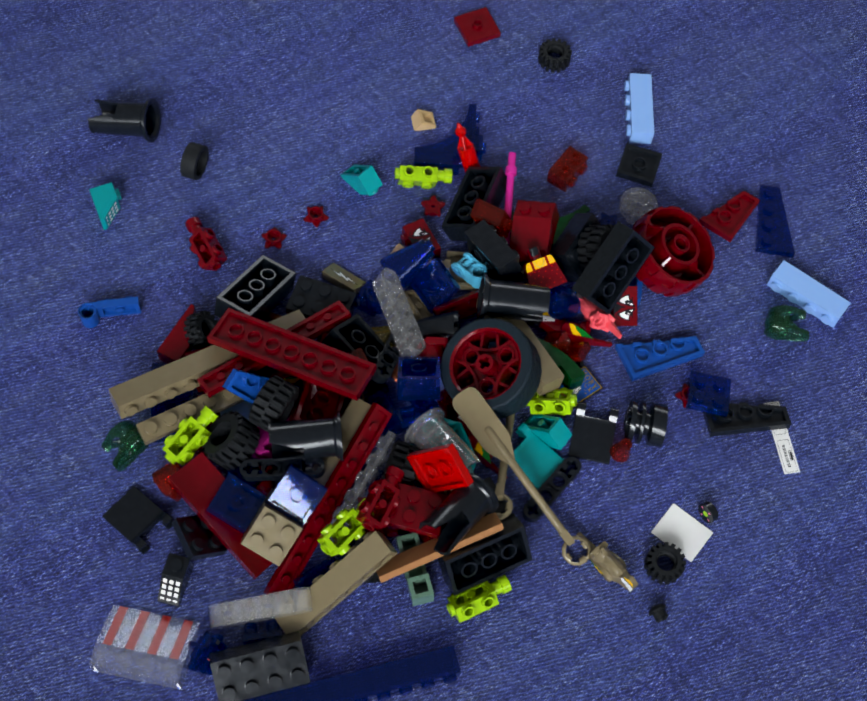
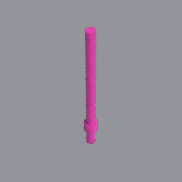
(510, 172)

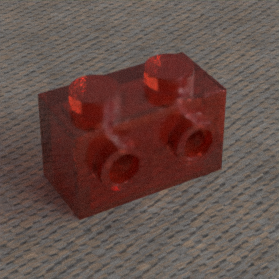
(567, 169)

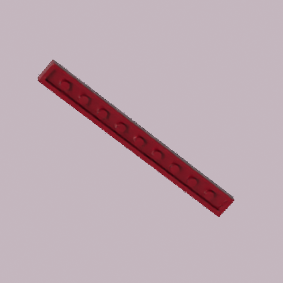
(337, 485)

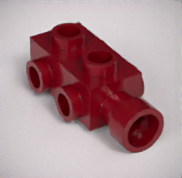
(205, 245)
(381, 508)

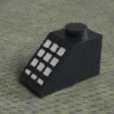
(174, 579)

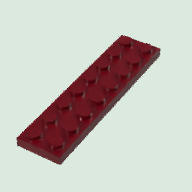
(292, 353)

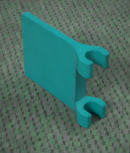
(535, 457)

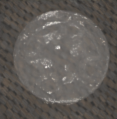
(636, 203)

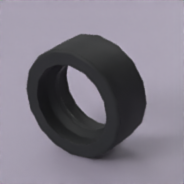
(194, 161)

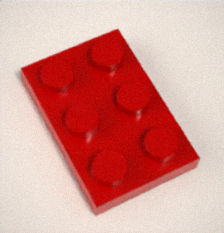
(440, 468)

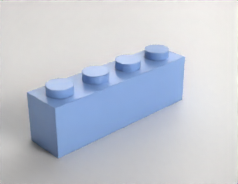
(640, 108)
(808, 293)

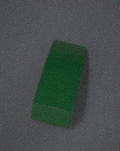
(573, 373)

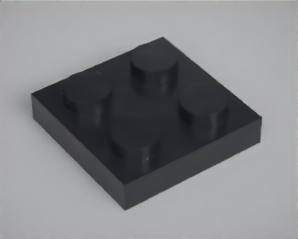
(639, 165)
(197, 538)

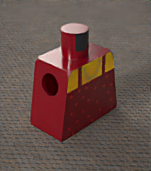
(543, 270)

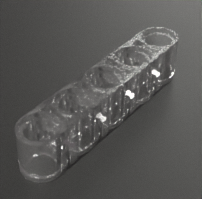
(398, 314)
(260, 608)

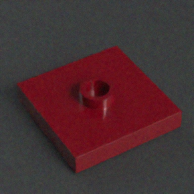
(477, 26)

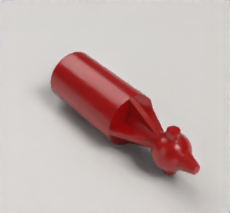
(466, 149)

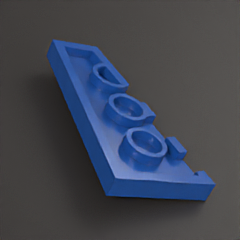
(245, 384)

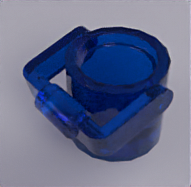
(372, 304)
(563, 304)

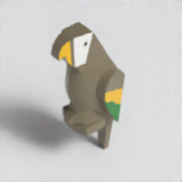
(610, 565)

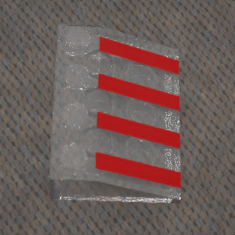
(144, 646)

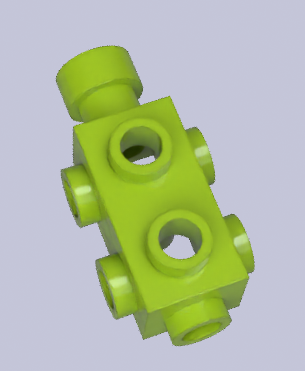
(420, 177)
(553, 403)
(189, 437)
(341, 535)
(477, 601)

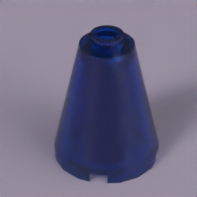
(409, 261)

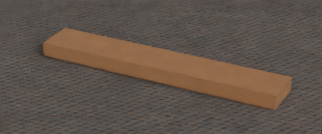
(425, 552)

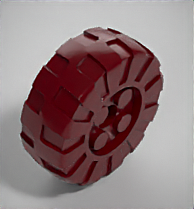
(681, 251)

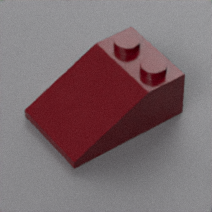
(533, 226)

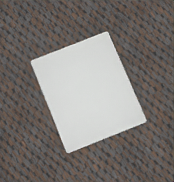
(683, 531)

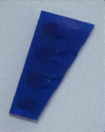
(772, 225)

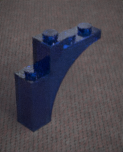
(445, 153)

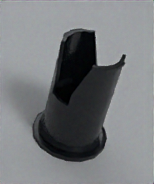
(128, 119)
(512, 299)
(306, 438)
(462, 512)

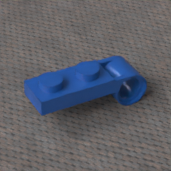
(107, 308)

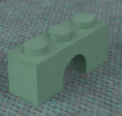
(418, 578)

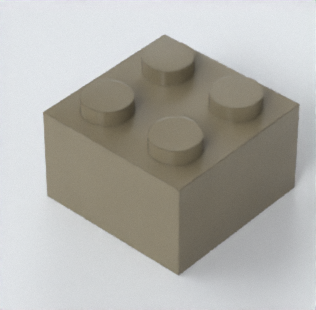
(271, 534)

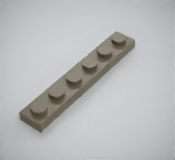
(168, 421)

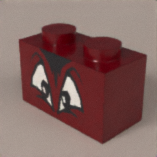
(416, 231)
(626, 308)

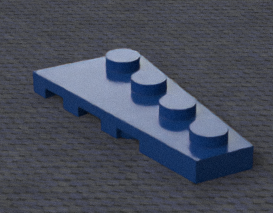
(655, 356)

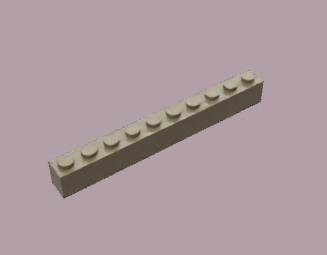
(178, 376)

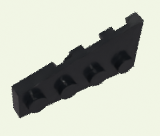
(747, 418)

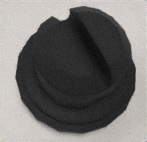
(659, 612)

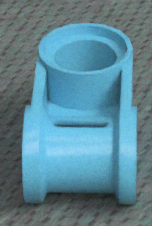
(469, 269)

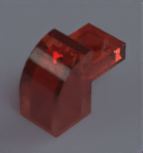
(576, 351)

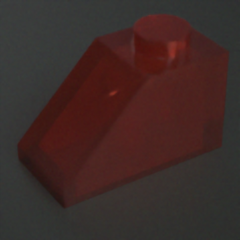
(492, 215)

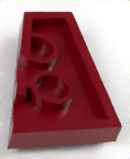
(731, 216)

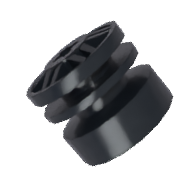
(647, 423)

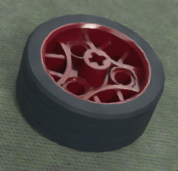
(491, 366)

